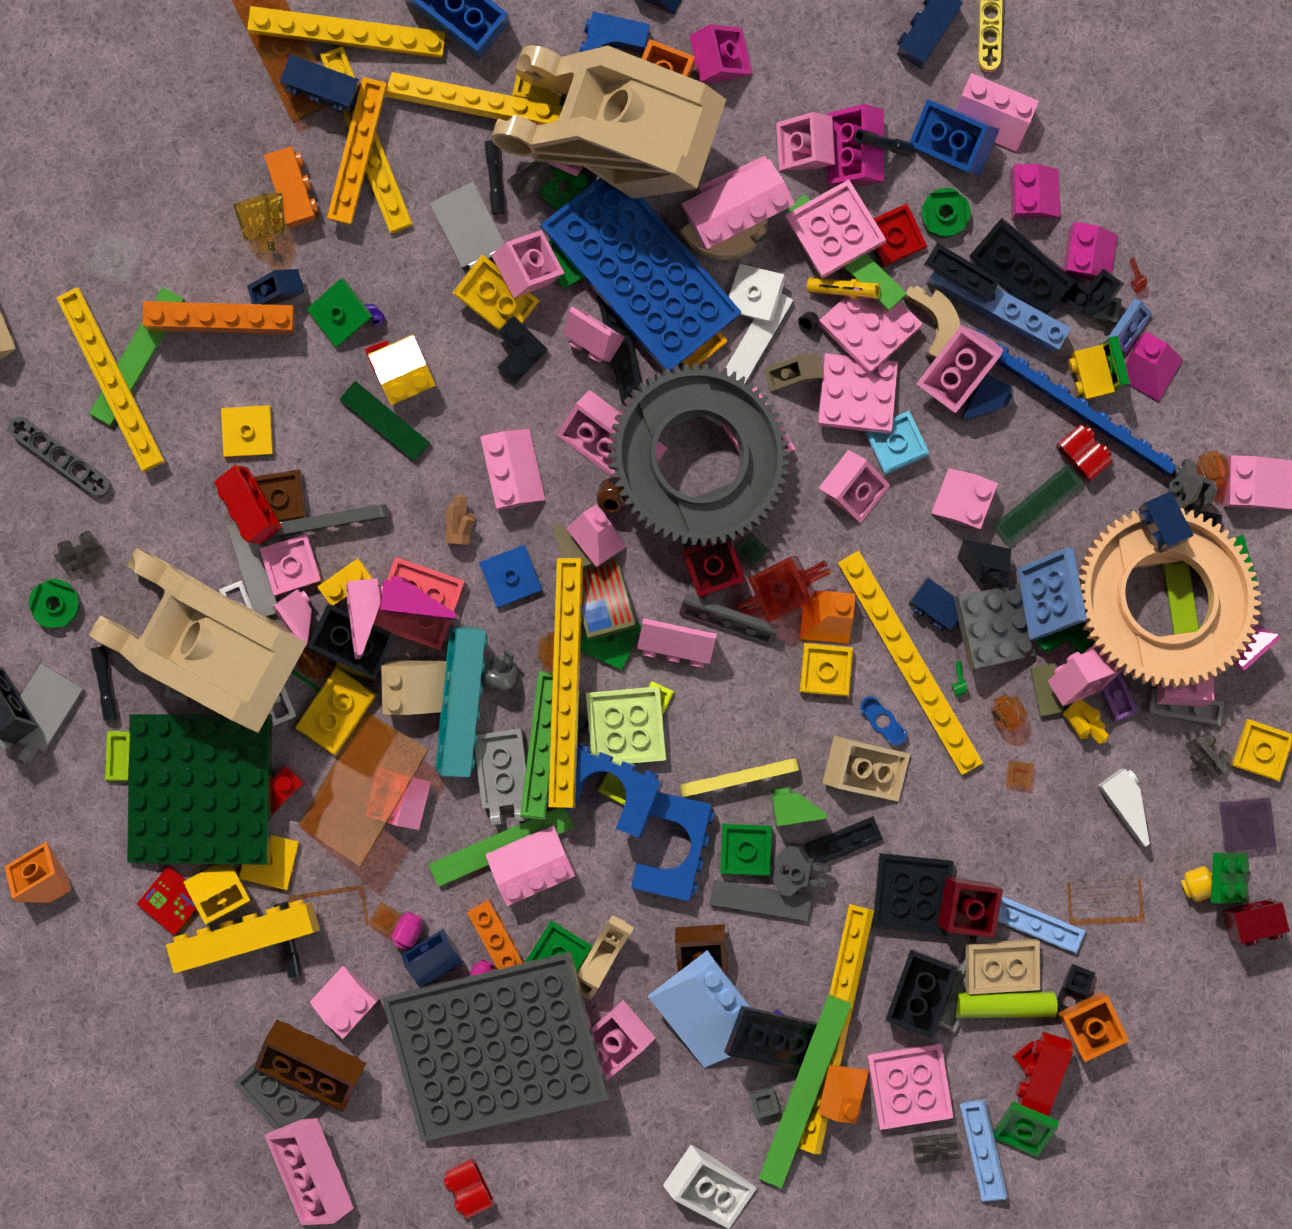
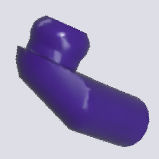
(378, 316)

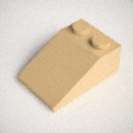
(412, 687)
(866, 768)

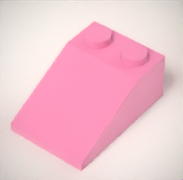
(1258, 483)
(620, 1038)

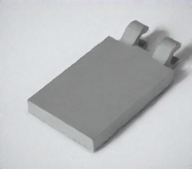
(467, 225)
(49, 702)
(501, 772)

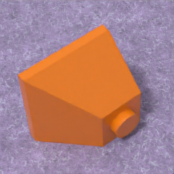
(828, 618)
(37, 876)
(843, 1093)

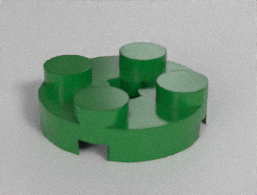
(558, 199)
(954, 202)
(47, 591)

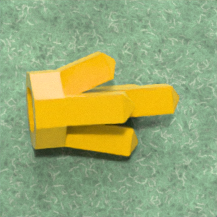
(1086, 721)

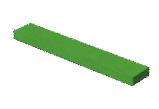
(868, 271)
(135, 359)
(538, 761)
(474, 856)

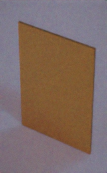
(363, 788)

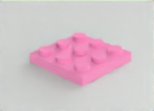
(835, 228)
(869, 330)
(855, 398)
(910, 1086)

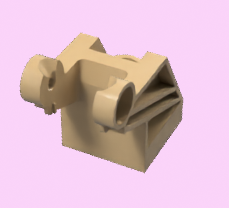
(620, 120)
(206, 645)

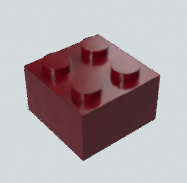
(713, 567)
(970, 907)
(1256, 921)

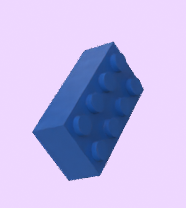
(469, 22)

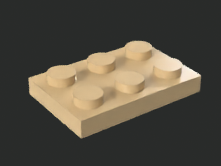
(1002, 966)

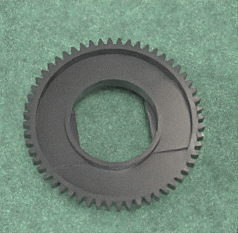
(680, 399)

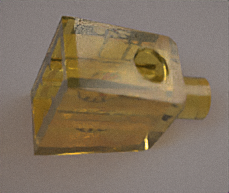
(261, 219)

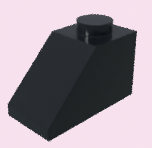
(986, 561)

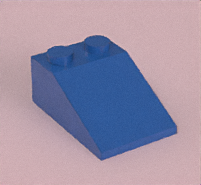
(954, 137)

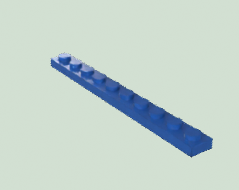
(1082, 409)

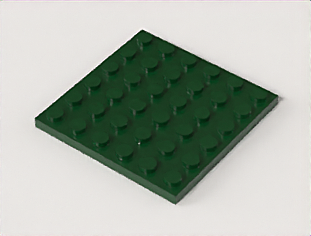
(198, 790)

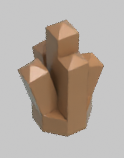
(458, 522)

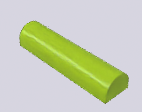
(1006, 1005)

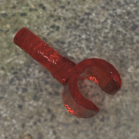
(1140, 280)

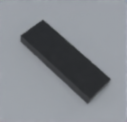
(962, 272)
(844, 841)

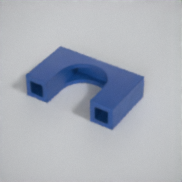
(615, 32)
(640, 788)
(679, 880)

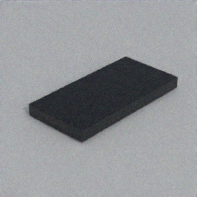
(1022, 267)
(770, 1038)

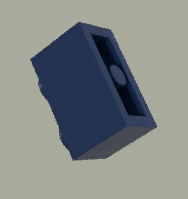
(1165, 522)
(936, 604)
(431, 958)

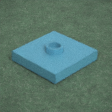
(901, 446)

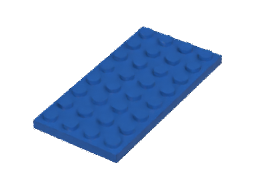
(641, 272)

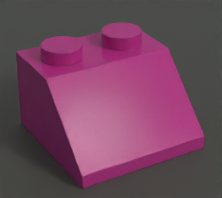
(720, 53)
(1034, 191)
(1089, 250)

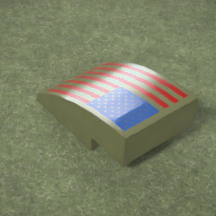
(605, 601)

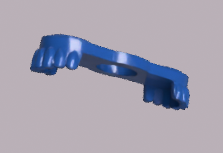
(893, 732)

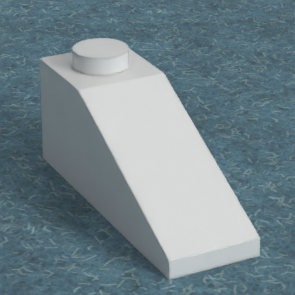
(1126, 800)

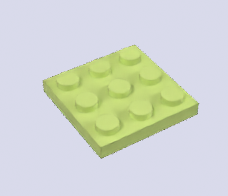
(627, 724)

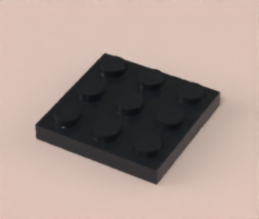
(910, 893)

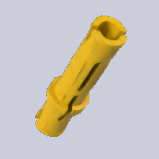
(869, 290)

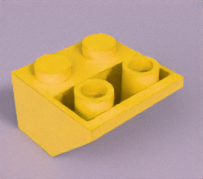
(216, 892)

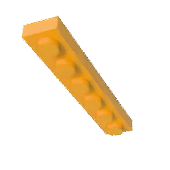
(357, 151)

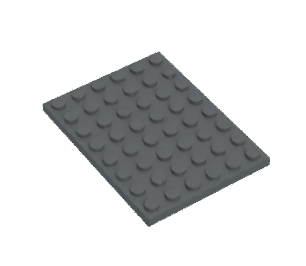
(496, 1047)

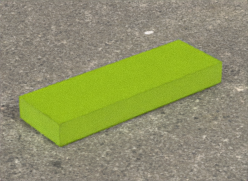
(1180, 598)

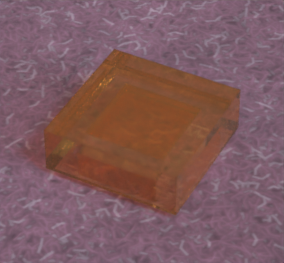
(1019, 774)
(385, 918)

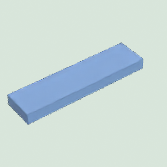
(1040, 925)
(983, 1150)

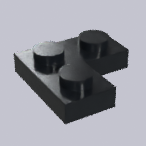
(525, 351)

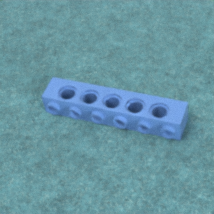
(1010, 313)

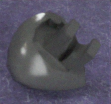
(500, 673)

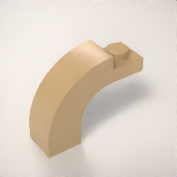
(730, 248)
(941, 312)
(602, 955)

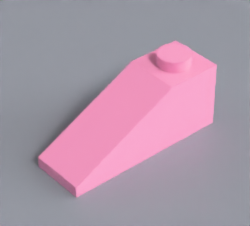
(363, 605)

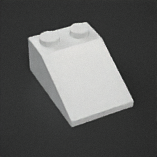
(708, 1187)

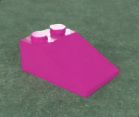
(405, 598)

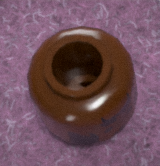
(608, 497)

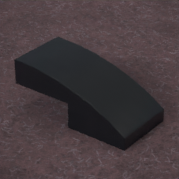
(1076, 984)

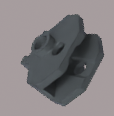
(1190, 487)
(799, 871)

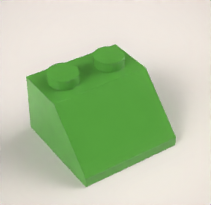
(793, 808)

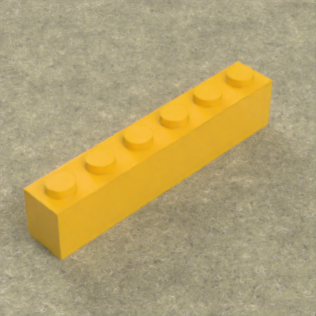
(242, 937)

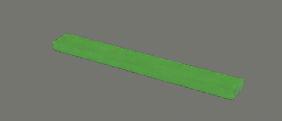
(805, 1090)

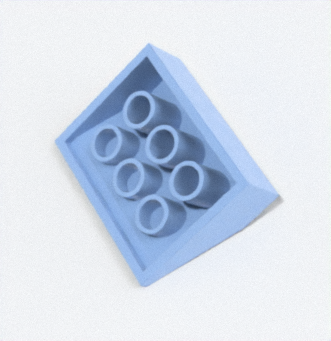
(701, 1007)

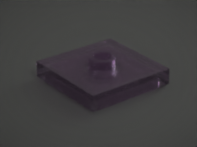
(1247, 824)

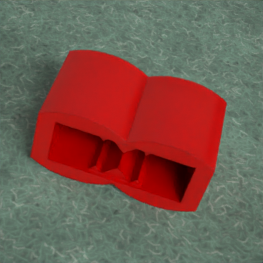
(1085, 452)
(469, 1188)

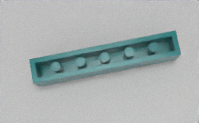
(460, 701)

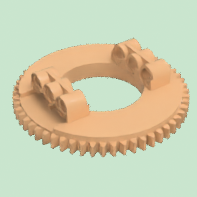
(1177, 656)

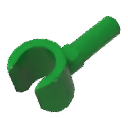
(959, 687)

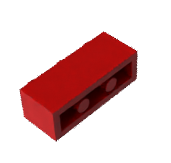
(247, 505)
(1044, 1072)

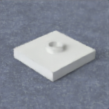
(757, 292)

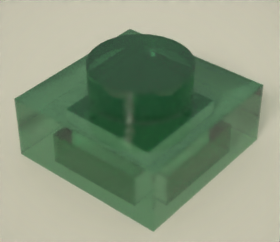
(751, 550)

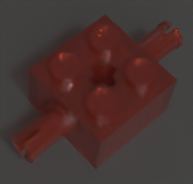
(770, 581)

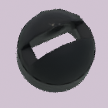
(808, 322)

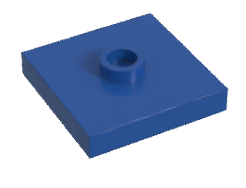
(510, 576)

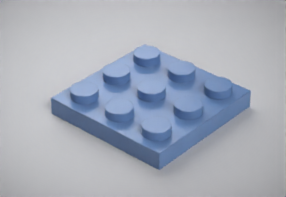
(1051, 594)

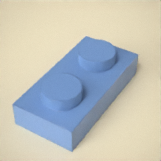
(1131, 324)

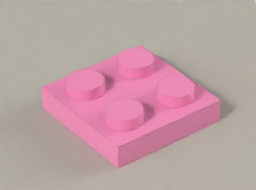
(290, 564)

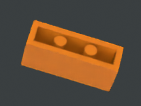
(288, 179)

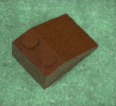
(696, 940)

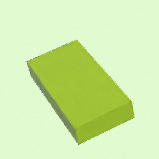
(117, 756)

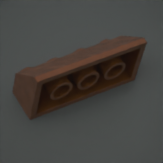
(309, 1065)

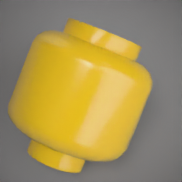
(1198, 883)

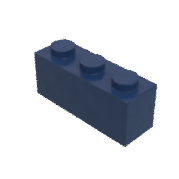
(927, 30)
(320, 84)

